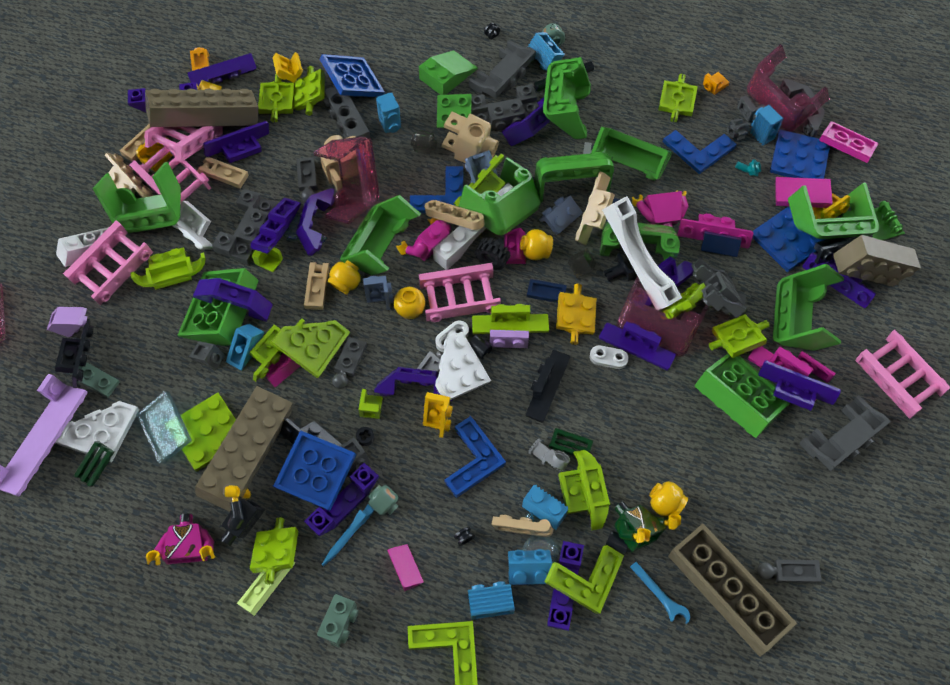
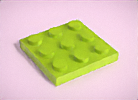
(207, 427)

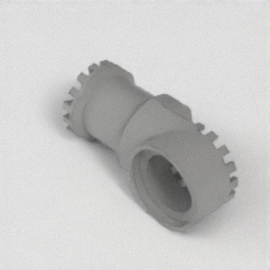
(555, 458)

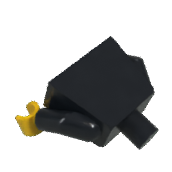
(242, 516)

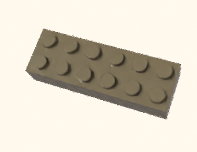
(201, 107)
(244, 447)
(732, 590)

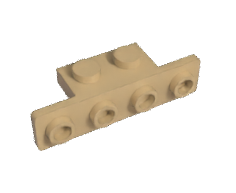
(125, 178)
(593, 214)

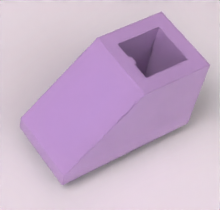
(67, 320)

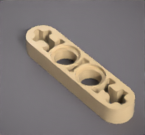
(454, 215)

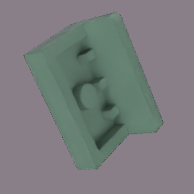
(337, 620)

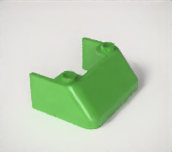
(632, 152)
(571, 168)
(511, 208)
(144, 212)
(853, 223)
(376, 234)
(795, 308)

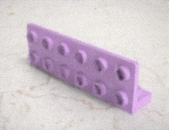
(39, 441)

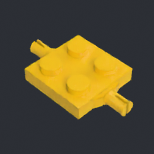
(576, 313)

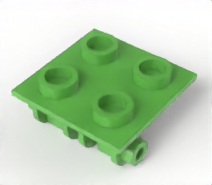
(452, 103)
(888, 222)

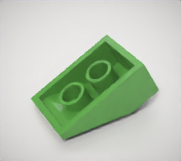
(445, 71)

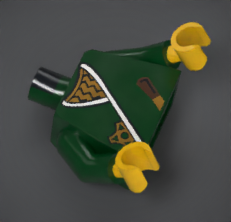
(640, 527)

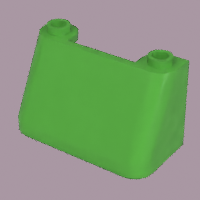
(564, 85)
(663, 236)

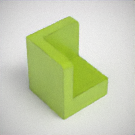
(268, 261)
(370, 405)

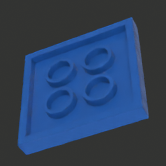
(351, 75)
(799, 156)
(784, 241)
(315, 470)

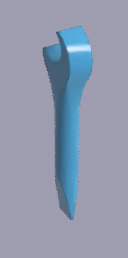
(360, 518)
(671, 607)

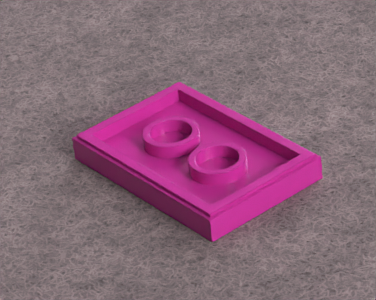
(848, 141)
(818, 190)

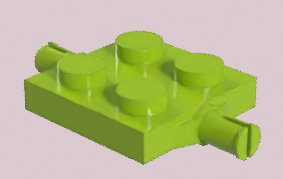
(309, 90)
(276, 98)
(678, 98)
(687, 302)
(739, 335)
(274, 550)

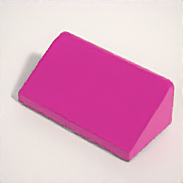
(512, 242)
(818, 369)
(281, 370)
(405, 567)

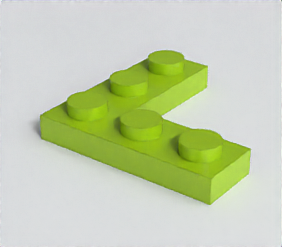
(589, 593)
(456, 635)

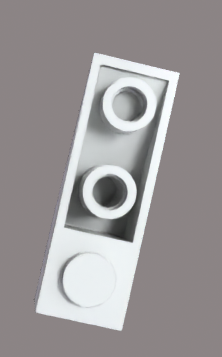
(72, 247)

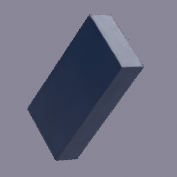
(721, 244)
(545, 290)

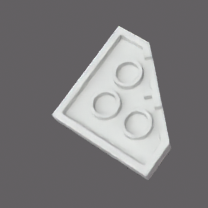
(459, 368)
(106, 426)

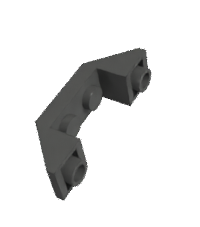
(813, 122)

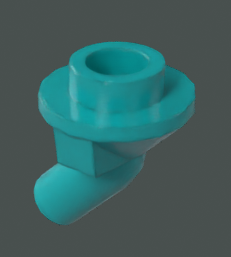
(753, 168)

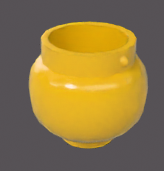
(536, 244)
(344, 276)
(409, 302)
(667, 499)

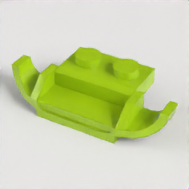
(169, 269)
(586, 489)

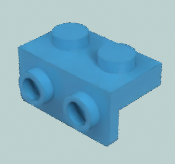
(529, 566)

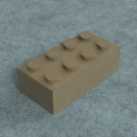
(876, 260)

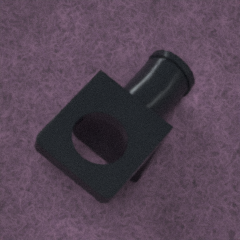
(620, 269)

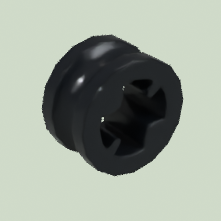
(492, 30)
(368, 441)
(464, 536)

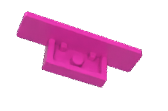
(709, 223)
(782, 358)

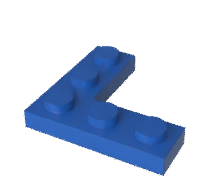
(699, 159)
(453, 190)
(486, 463)

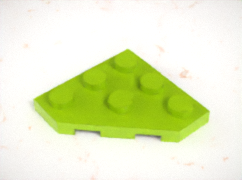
(311, 344)

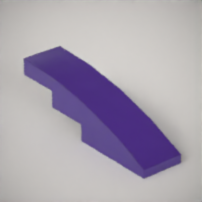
(278, 221)

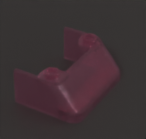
(766, 92)
(357, 176)
(675, 333)

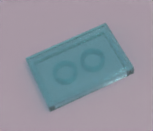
(164, 427)

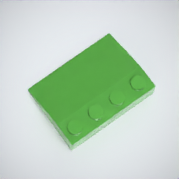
(217, 321)
(741, 393)

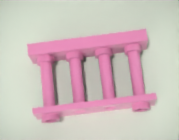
(188, 144)
(143, 169)
(97, 251)
(458, 275)
(888, 383)

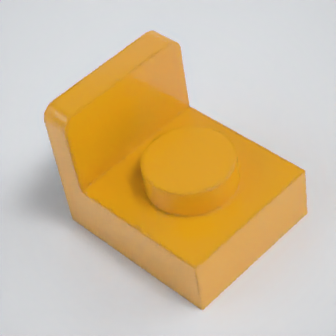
(199, 58)
(715, 82)

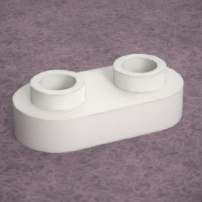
(449, 331)
(609, 358)

